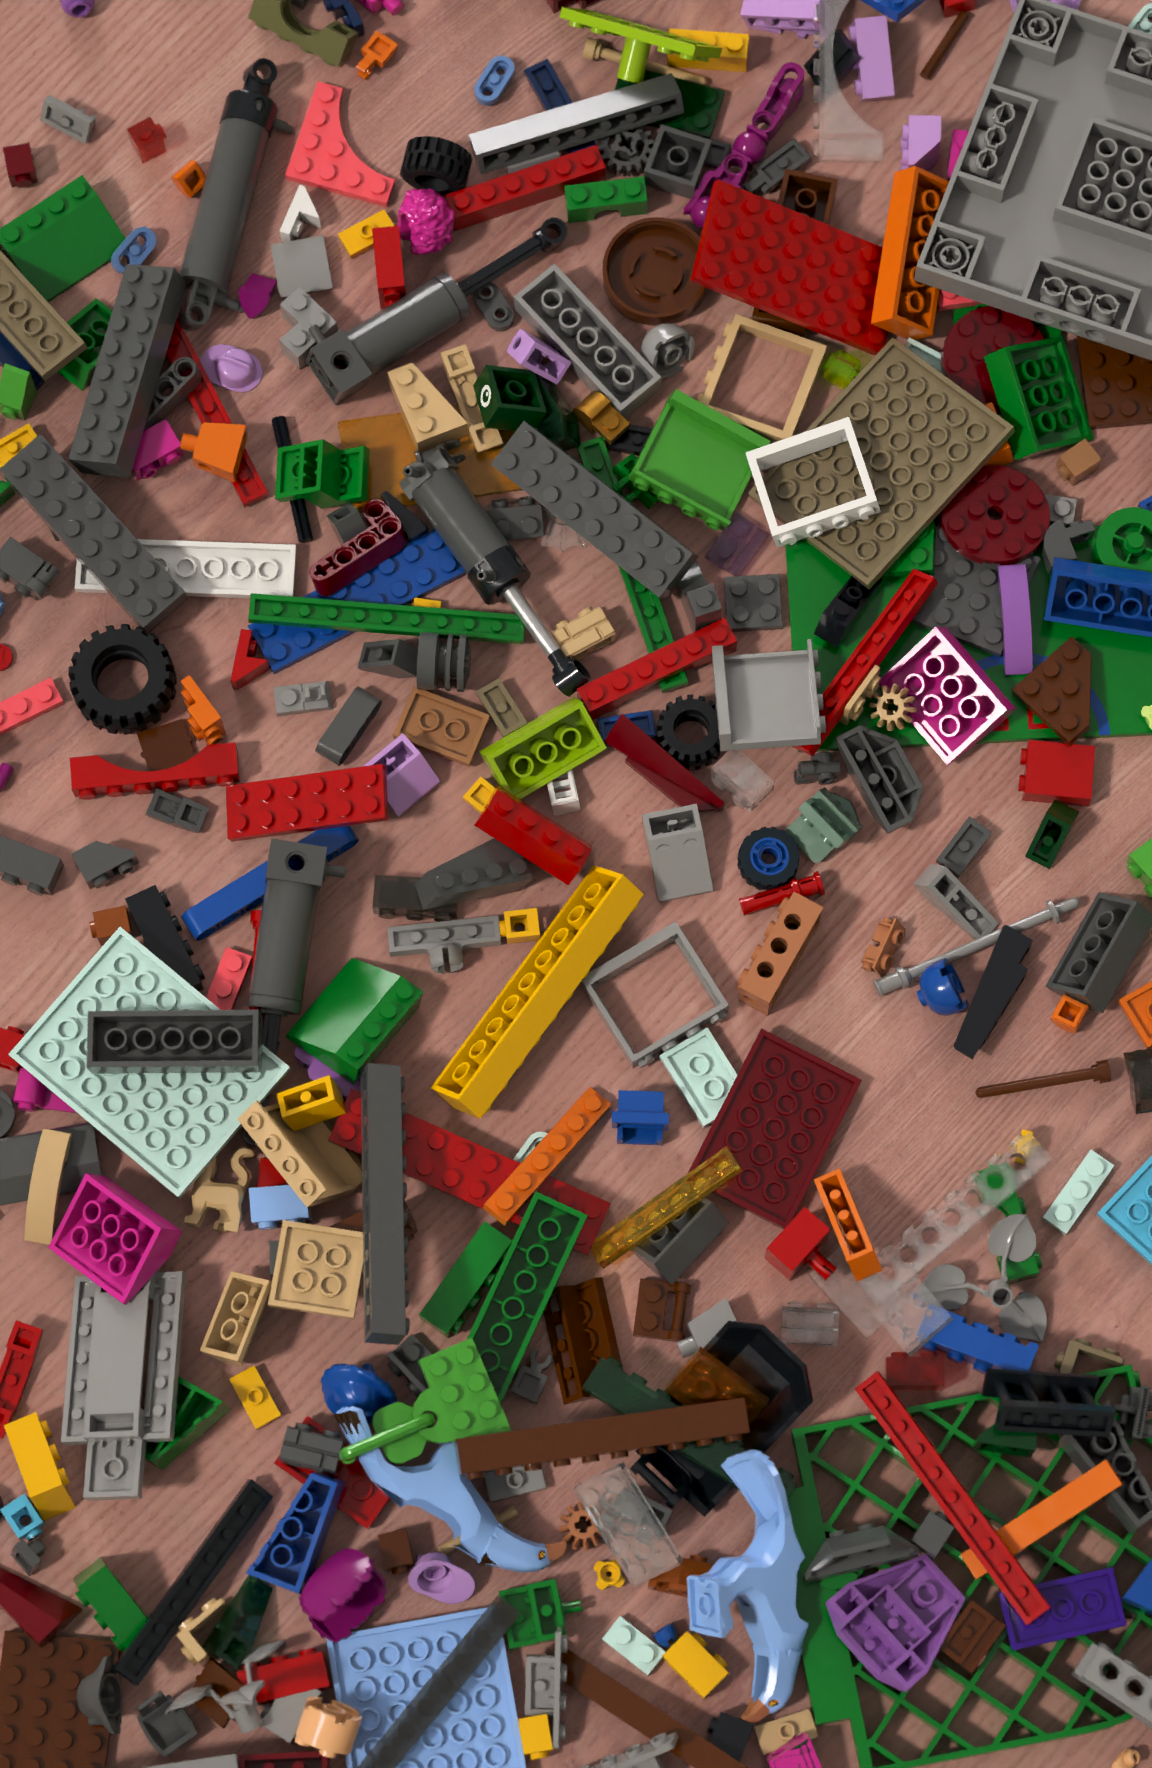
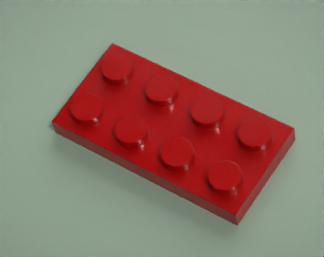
(359, 1497)

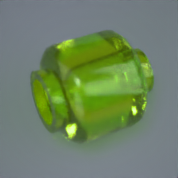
(840, 368)

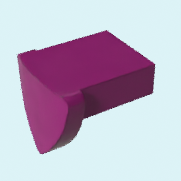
(256, 294)

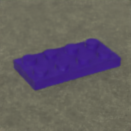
(1079, 1608)

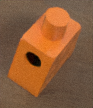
(217, 448)

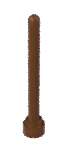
(1097, 1072)

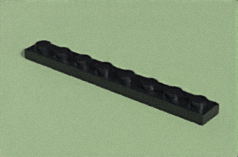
(192, 1582)

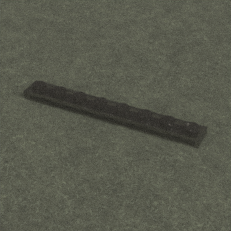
(442, 1686)

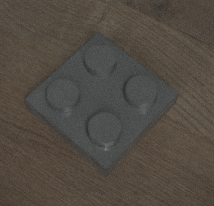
(753, 602)

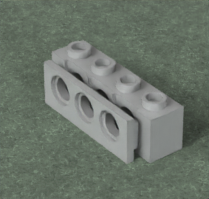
(1090, 1673)

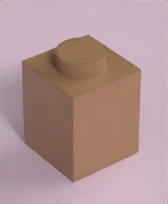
(1078, 462)

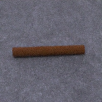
(944, 45)

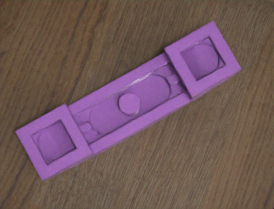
(1015, 619)

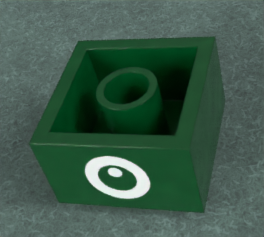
(509, 397)

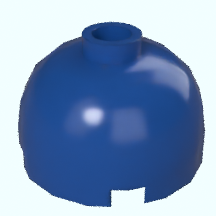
(941, 989)

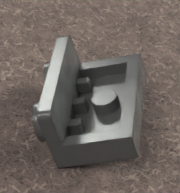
(517, 519)

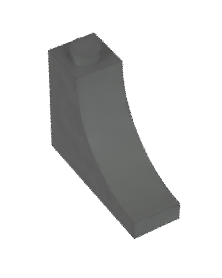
(698, 599)

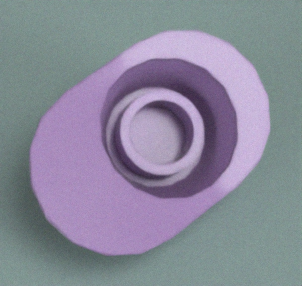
(231, 368)
(440, 1579)

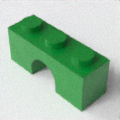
(623, 195)

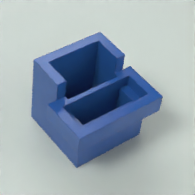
(640, 1117)

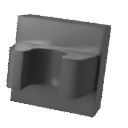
(28, 1555)

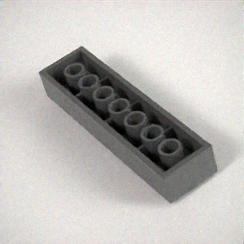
(127, 371)
(594, 510)
(93, 534)

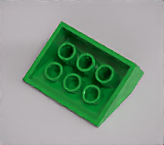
(61, 239)
(1038, 396)
(355, 1018)

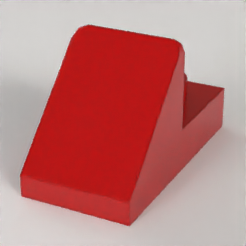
(246, 667)

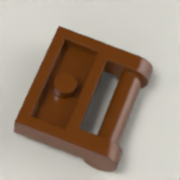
(652, 1306)

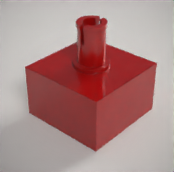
(800, 1246)

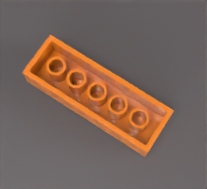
(900, 302)

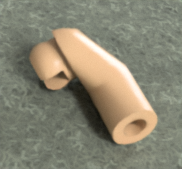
(1126, 1759)

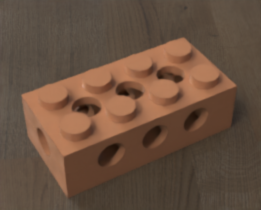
(793, 913)

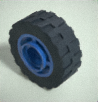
(771, 842)

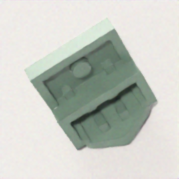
(824, 824)

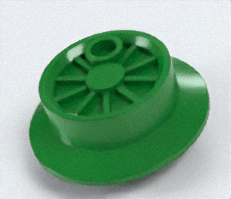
(1126, 539)

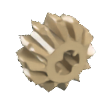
(885, 714)

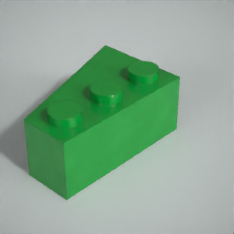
(194, 1416)
(111, 1602)

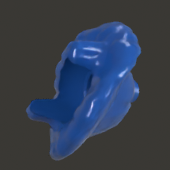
(357, 1387)

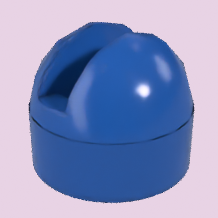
(666, 1633)

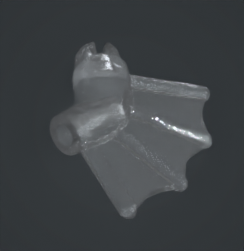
(560, 534)

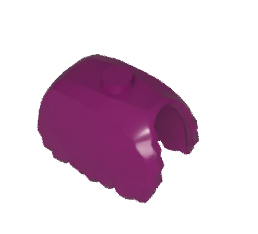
(342, 1594)

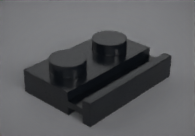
(843, 57)

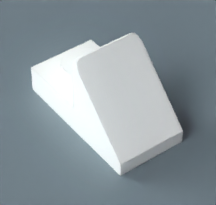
(300, 212)

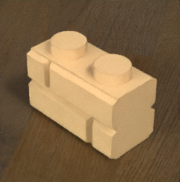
(584, 633)

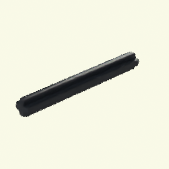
(298, 506)

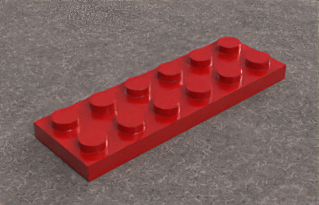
(307, 802)

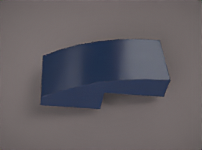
(346, 11)

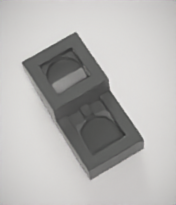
(177, 811)

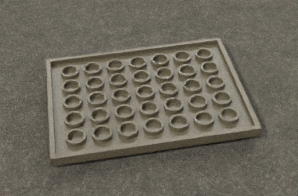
(919, 448)

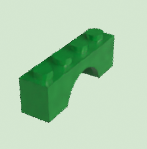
(1021, 1270)

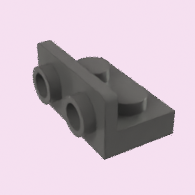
(405, 1361)

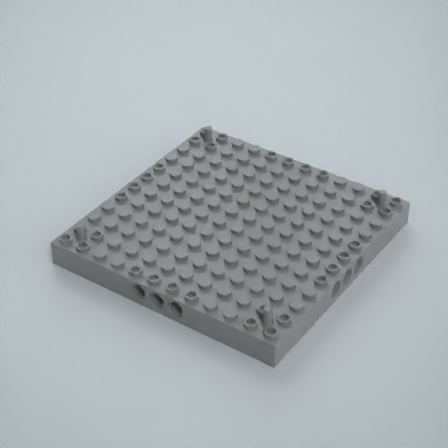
(1056, 182)

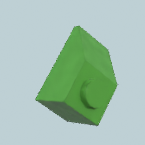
(16, 392)

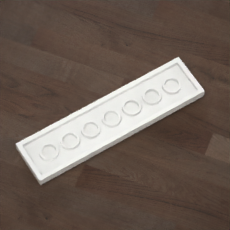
(216, 568)

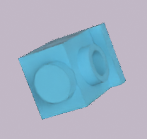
(16, 1511)

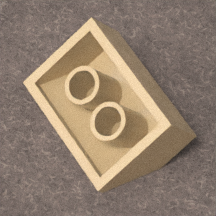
(236, 1318)

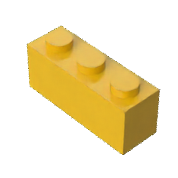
(732, 56)

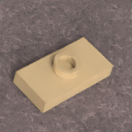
(780, 1731)

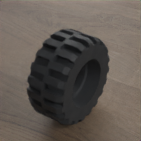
(114, 646)

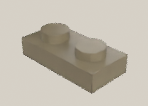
(501, 707)

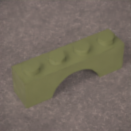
(332, 43)

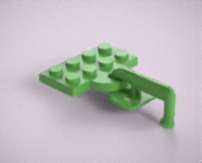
(457, 1397)

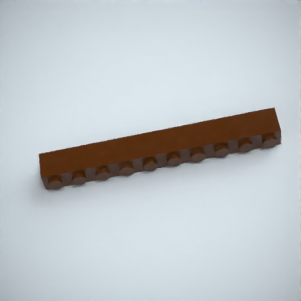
(601, 1436)

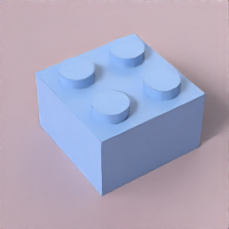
(275, 1204)

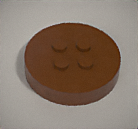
(651, 271)

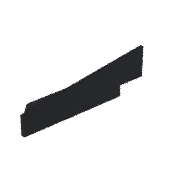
(995, 990)

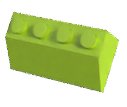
(543, 749)

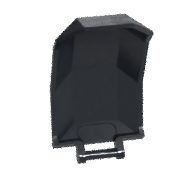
(770, 1368)

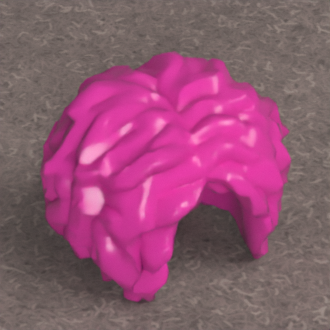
(425, 221)

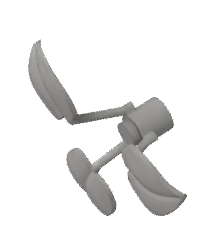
(1020, 1316)
(242, 1699)

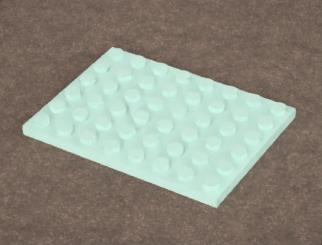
(158, 1119)

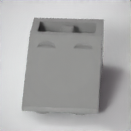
(677, 852)

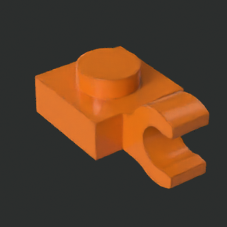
(376, 51)

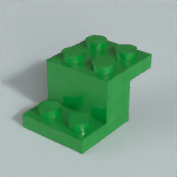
(322, 474)

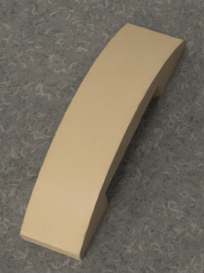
(462, 377)
(45, 1186)

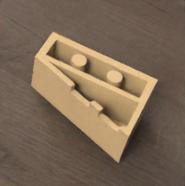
(424, 409)

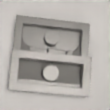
(301, 265)

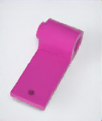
(33, 1094)

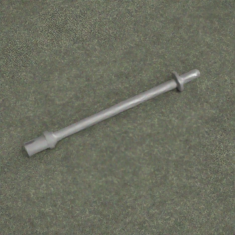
(902, 977)

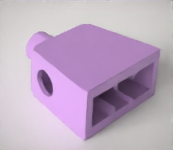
(529, 351)

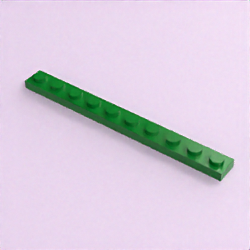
(643, 601)
(384, 618)

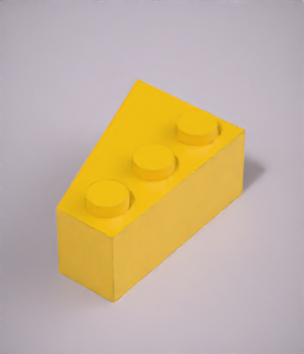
(40, 1465)

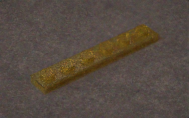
(665, 1207)

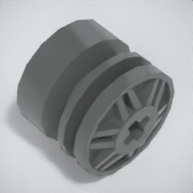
(442, 661)

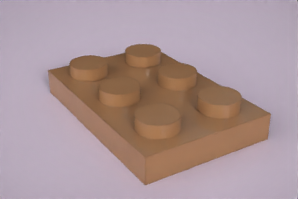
(442, 726)

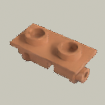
(890, 936)

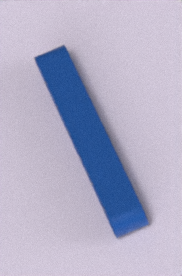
(249, 889)

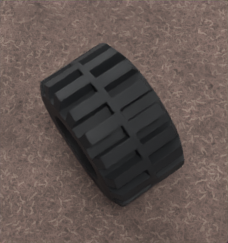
(435, 165)
(683, 711)

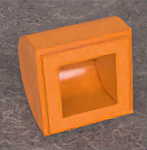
(189, 179)
(1069, 1014)

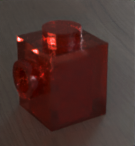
(147, 139)

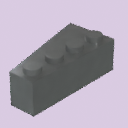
(474, 875)
(1134, 1498)

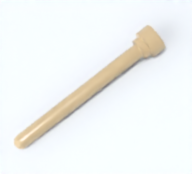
(594, 50)

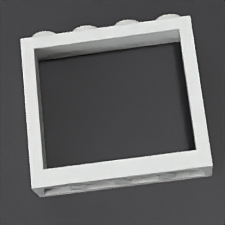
(797, 447)

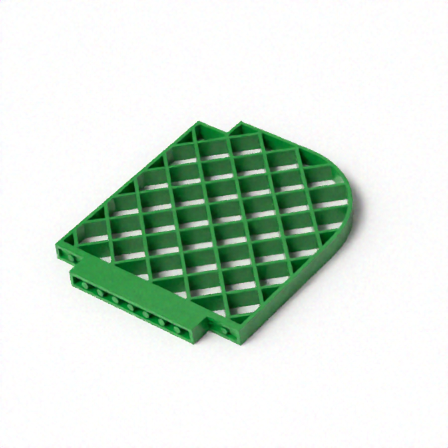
(828, 1660)

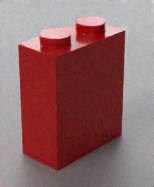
(389, 265)
(1057, 772)

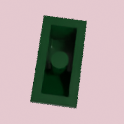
(1052, 833)

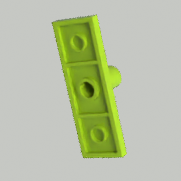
(638, 41)

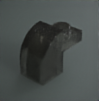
(1140, 1074)

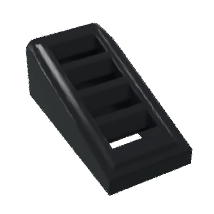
(411, 524)

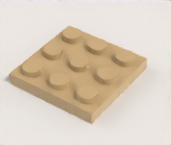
(317, 1270)

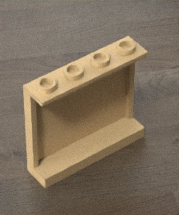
(304, 1157)

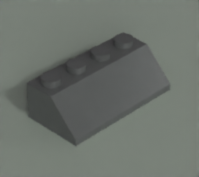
(1101, 951)

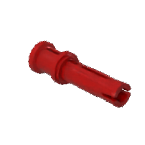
(806, 887)

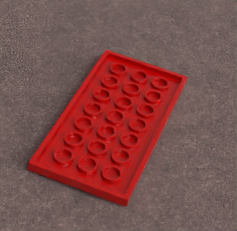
(790, 266)

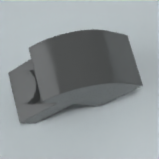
(1060, 540)

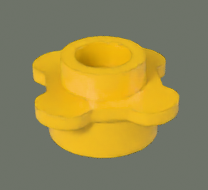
(604, 1581)

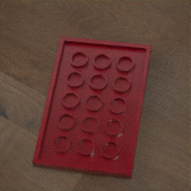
(777, 1126)

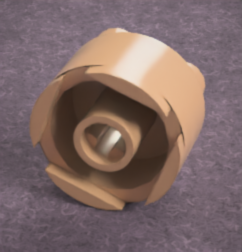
(328, 1727)

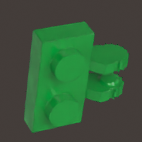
(623, 471)

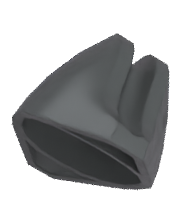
(101, 1696)

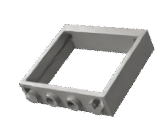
(635, 955)

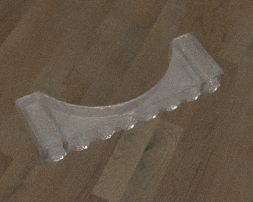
(840, 130)

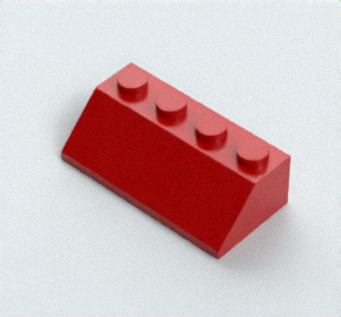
(533, 835)

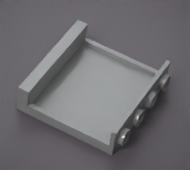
(768, 699)

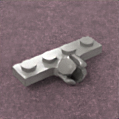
(444, 940)

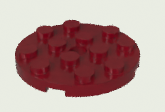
(976, 336)
(999, 541)

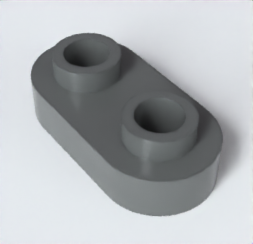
(493, 304)

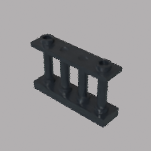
(1048, 1417)

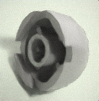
(667, 348)

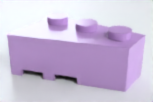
(781, 15)
(874, 68)

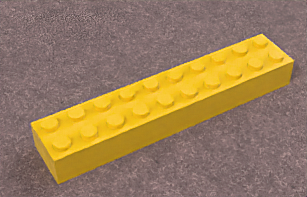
(537, 991)

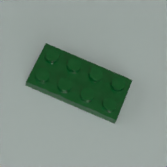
(699, 103)

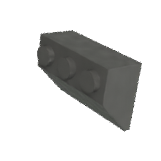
(681, 1240)

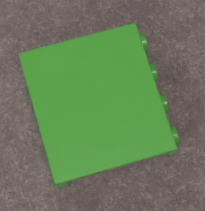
(696, 460)

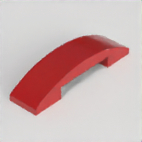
(16, 1369)

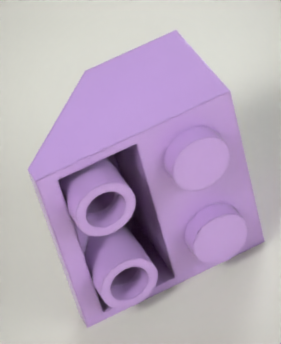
(921, 142)
(407, 774)

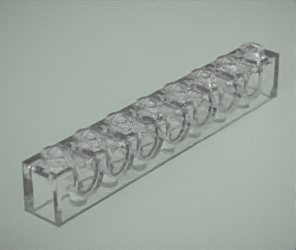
(1021, 1146)

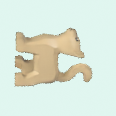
(221, 1196)

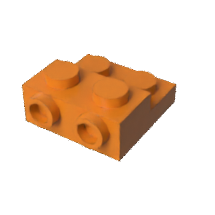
(203, 719)

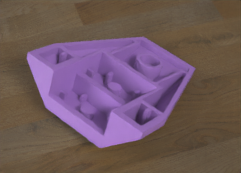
(897, 1619)

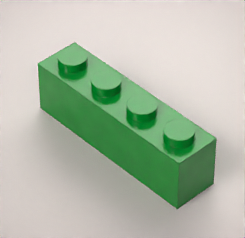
(466, 1280)

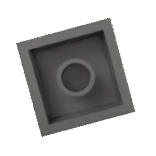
(677, 161)

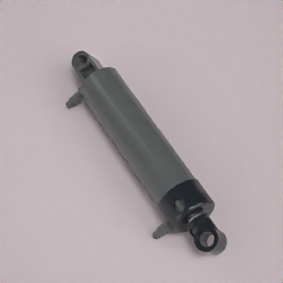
(228, 194)

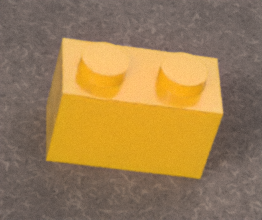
(311, 1103)
(696, 1664)

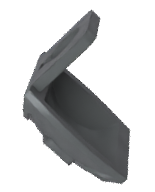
(164, 1731)

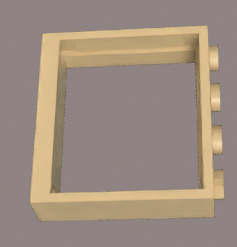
(814, 349)

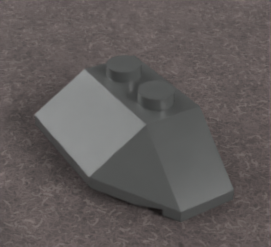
(881, 776)
(858, 1551)

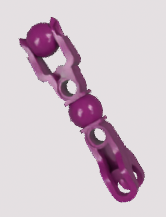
(750, 146)

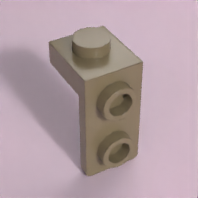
(1066, 1360)

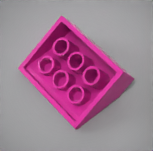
(952, 694)
(113, 1237)

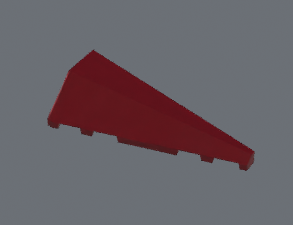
(34, 1608)

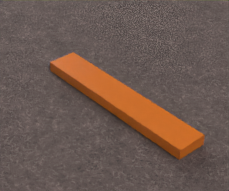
(1052, 1512)

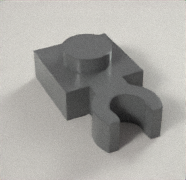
(530, 1380)

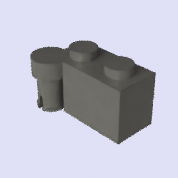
(25, 570)

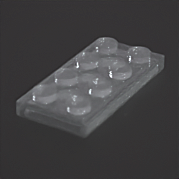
(628, 1524)

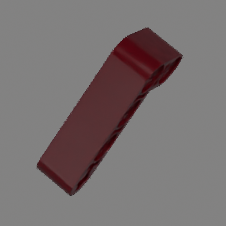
(362, 552)

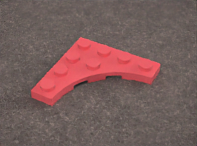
(326, 159)

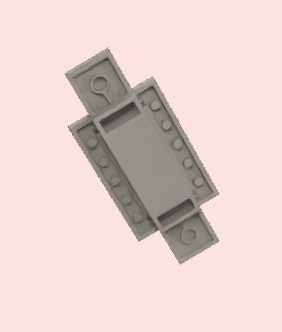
(108, 1376)

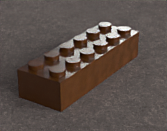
(810, 196)

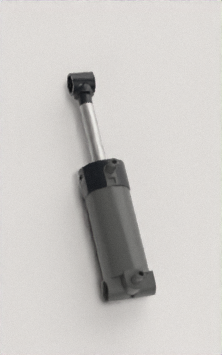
(483, 553)

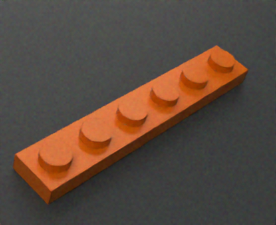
(547, 1156)

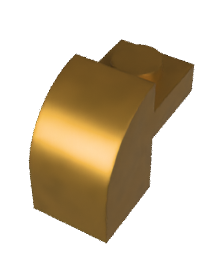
(598, 415)

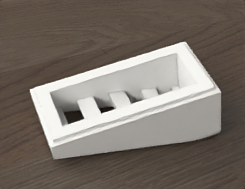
(565, 801)

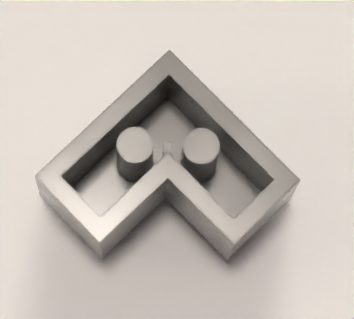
(303, 313)

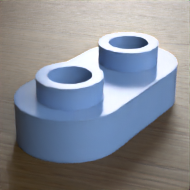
(494, 82)
(132, 250)

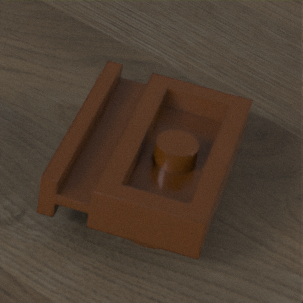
(971, 1636)

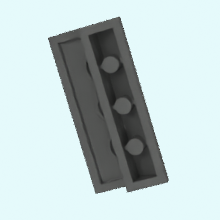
(19, 1155)

